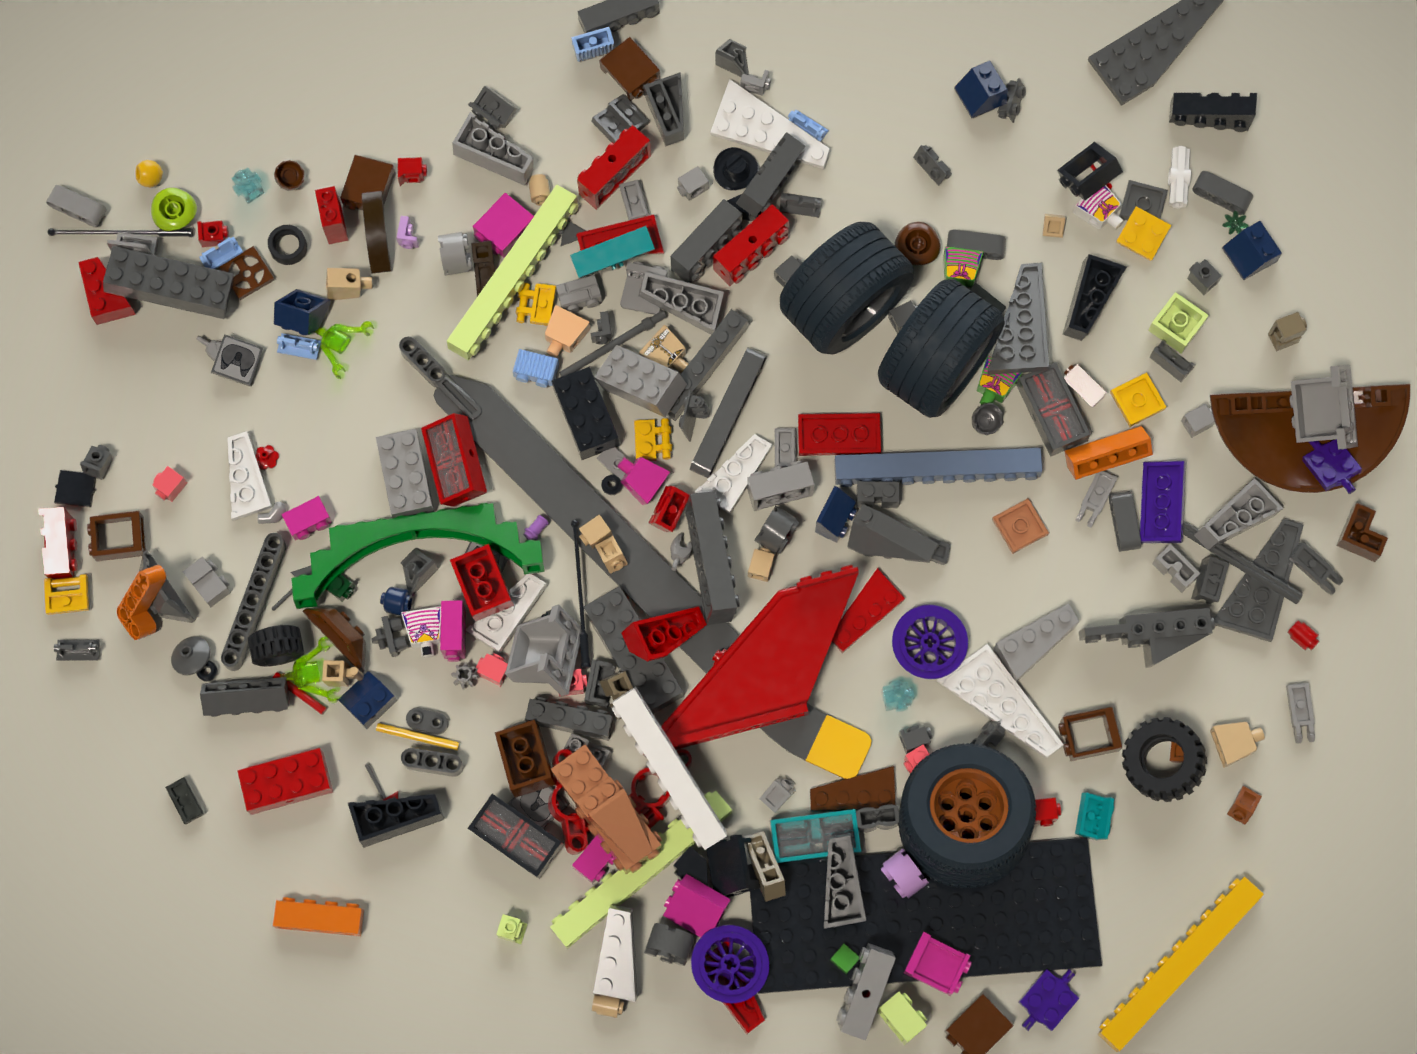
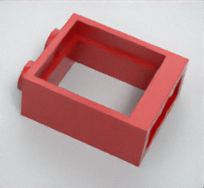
(331, 215)

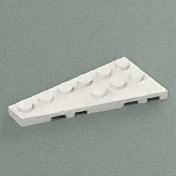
(754, 124)
(994, 692)

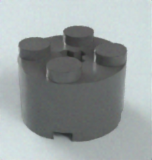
(775, 530)
(669, 944)

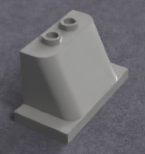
(1325, 408)
(545, 651)

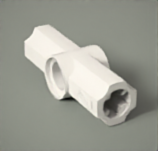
(1179, 177)

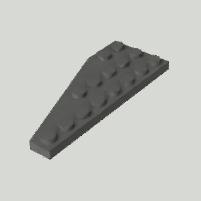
(1146, 52)

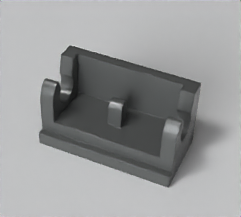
(1171, 361)
(1211, 580)
(594, 691)

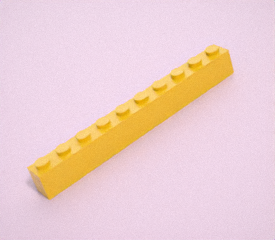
(1180, 964)

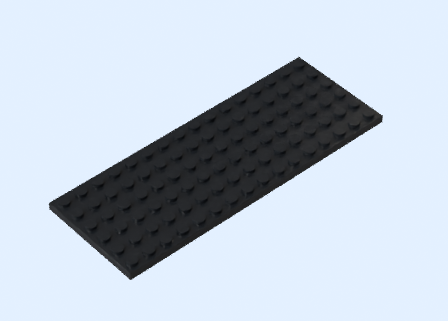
(1020, 924)

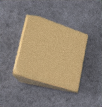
(1053, 225)

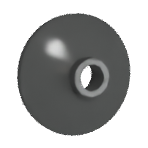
(193, 661)

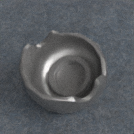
(987, 418)

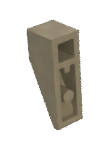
(765, 867)

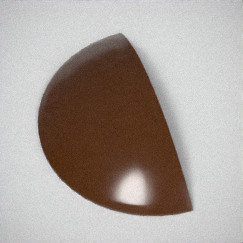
(1264, 442)

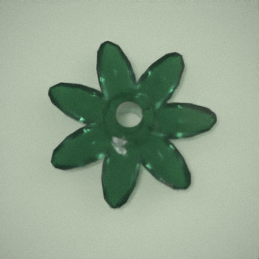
(1235, 220)

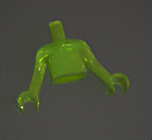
(337, 340)
(308, 672)

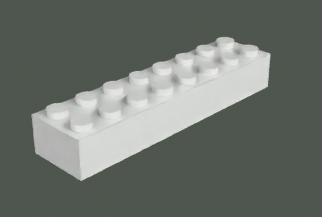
(670, 768)

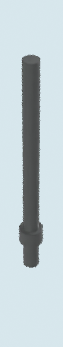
(646, 324)

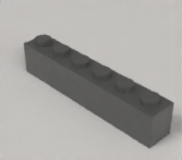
(710, 357)

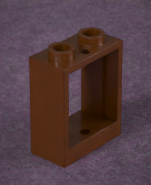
(119, 553)
(1110, 727)

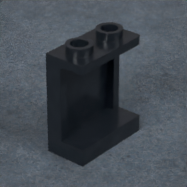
(730, 867)

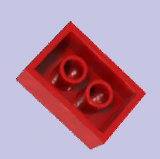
(481, 582)

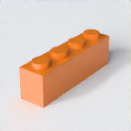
(1108, 452)
(317, 917)

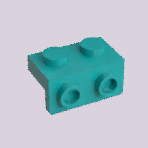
(1094, 816)

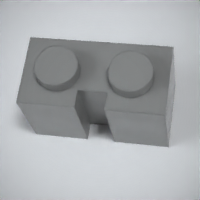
(1177, 566)
(206, 581)

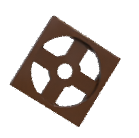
(238, 260)

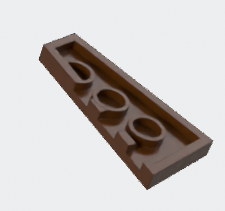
(858, 792)

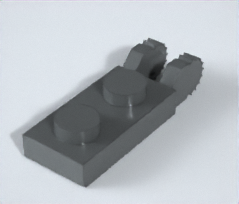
(1315, 567)

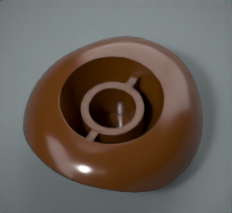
(918, 243)

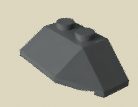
(167, 601)

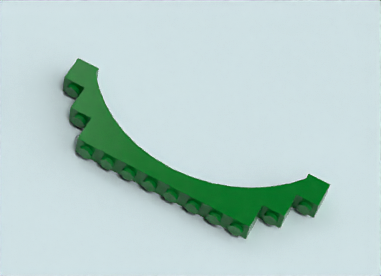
(361, 539)

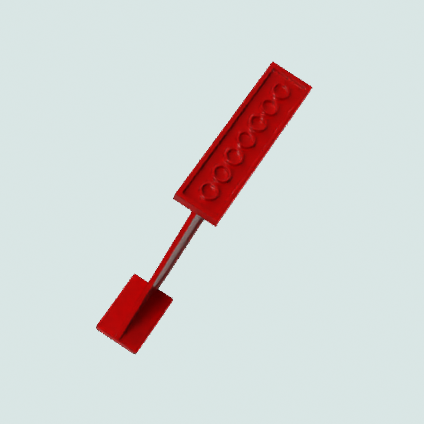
(769, 666)

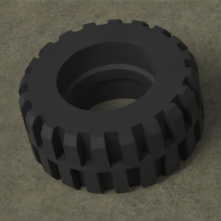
(1146, 738)

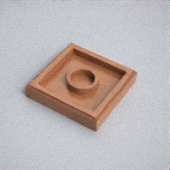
(1020, 526)

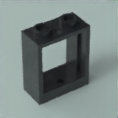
(1094, 181)

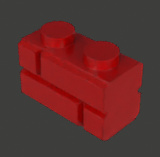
(669, 509)

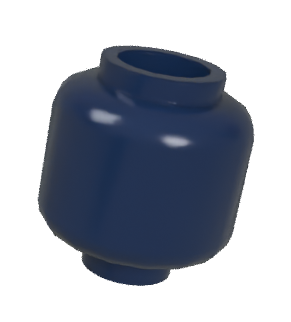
(396, 600)

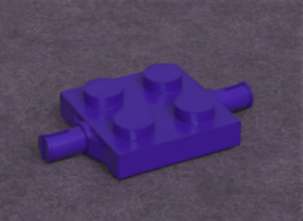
(1332, 465)
(1048, 1000)

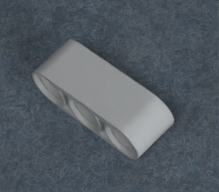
(76, 206)

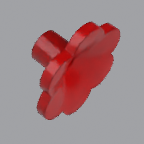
(269, 460)

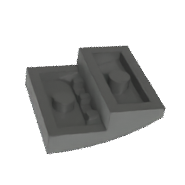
(617, 117)

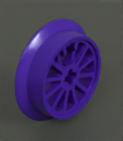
(937, 615)
(748, 941)

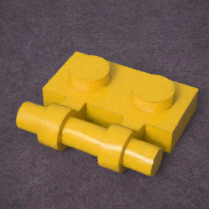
(542, 305)
(646, 441)

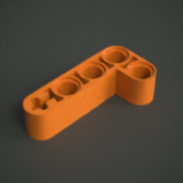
(137, 600)

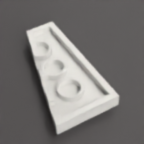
(731, 478)
(246, 481)
(500, 627)

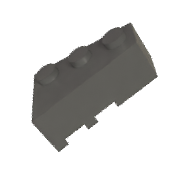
(665, 103)

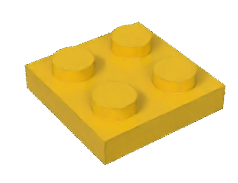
(1143, 233)
(1138, 399)

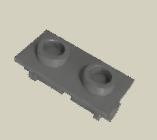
(1015, 93)
(927, 160)
(800, 205)
(77, 650)
(991, 733)

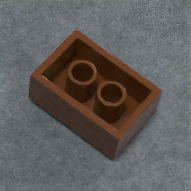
(525, 758)

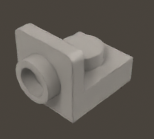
(755, 85)
(777, 793)

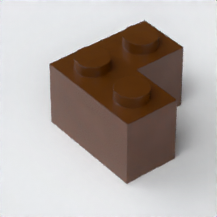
(1357, 536)

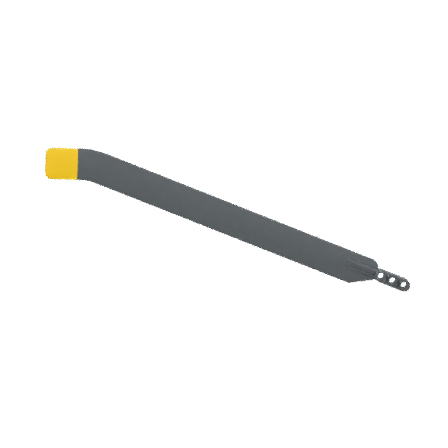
(647, 576)

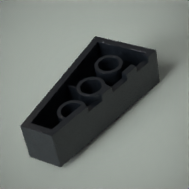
(1213, 110)
(1092, 291)
(393, 817)

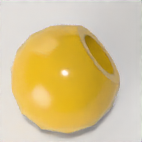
(148, 173)

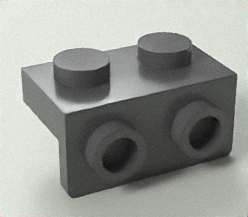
(493, 108)

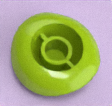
(173, 209)

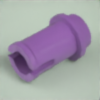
(535, 528)

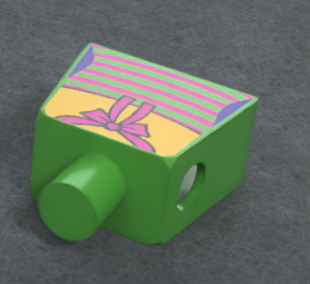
(961, 265)
(995, 386)

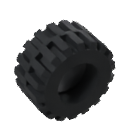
(275, 645)

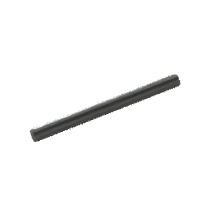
(1247, 567)

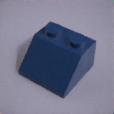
(981, 90)
(1252, 250)
(300, 311)
(835, 515)
(367, 700)

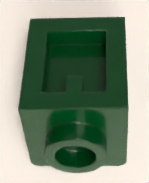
(341, 588)

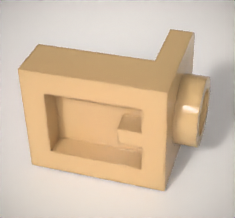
(611, 554)

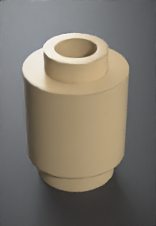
(539, 189)
(607, 1005)

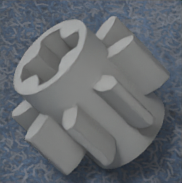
(464, 669)

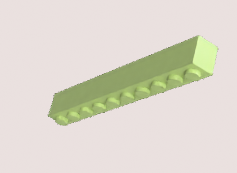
(512, 273)
(621, 886)

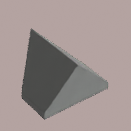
(732, 58)
(417, 570)

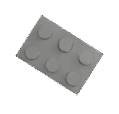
(780, 485)

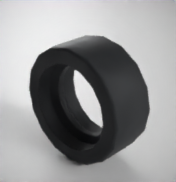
(282, 231)

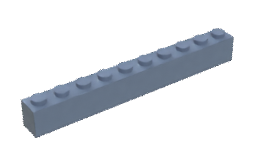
(939, 466)

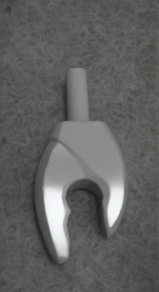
(212, 347)
(678, 553)

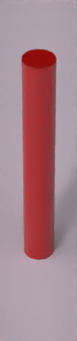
(304, 696)

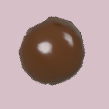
(289, 175)

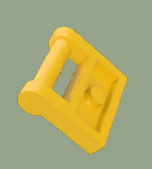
(66, 601)

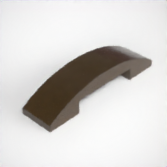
(376, 232)
(483, 263)

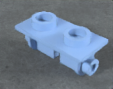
(808, 125)
(227, 250)
(298, 346)

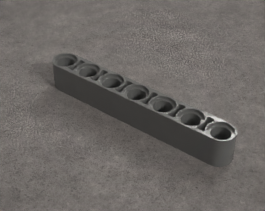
(728, 412)
(253, 591)

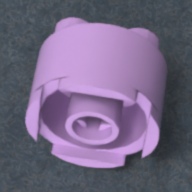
(904, 873)

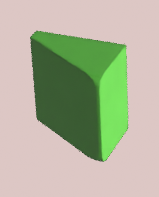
(845, 959)

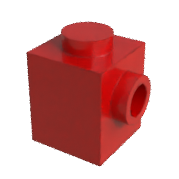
(1047, 811)

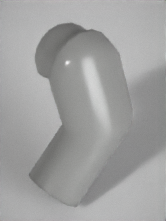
(274, 515)

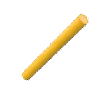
(417, 736)

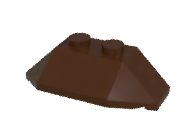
(340, 633)

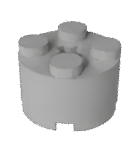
(454, 254)

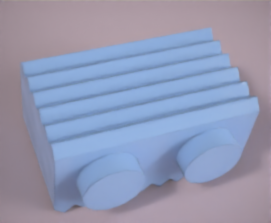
(593, 44)
(535, 368)

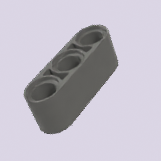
(1222, 192)
(991, 244)
(1124, 521)
(424, 755)

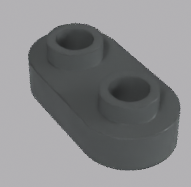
(426, 721)

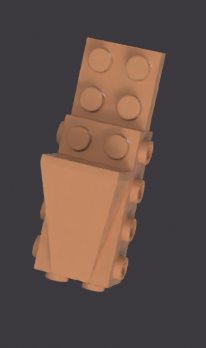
(607, 810)

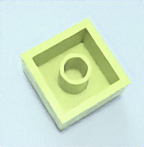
(1178, 322)
(902, 1017)

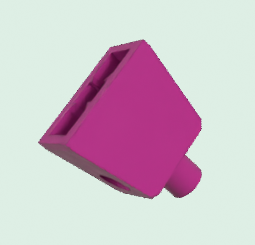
(642, 478)

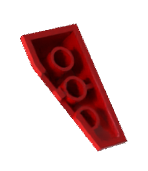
(662, 634)

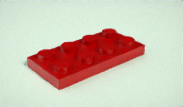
(839, 434)

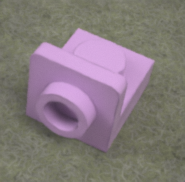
(404, 234)

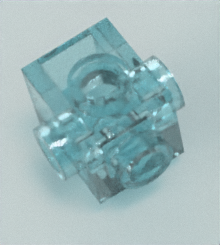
(247, 185)
(893, 702)

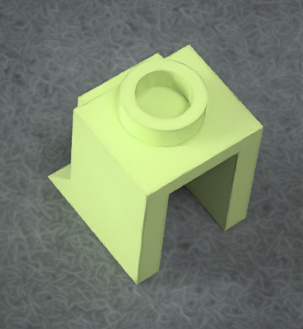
(511, 929)

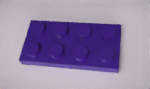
(1162, 502)

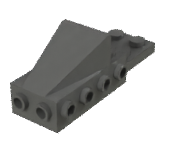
(1159, 633)

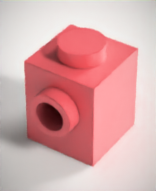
(168, 484)
(492, 668)
(578, 683)
(914, 757)

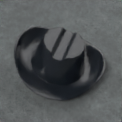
(734, 168)

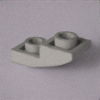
(601, 754)

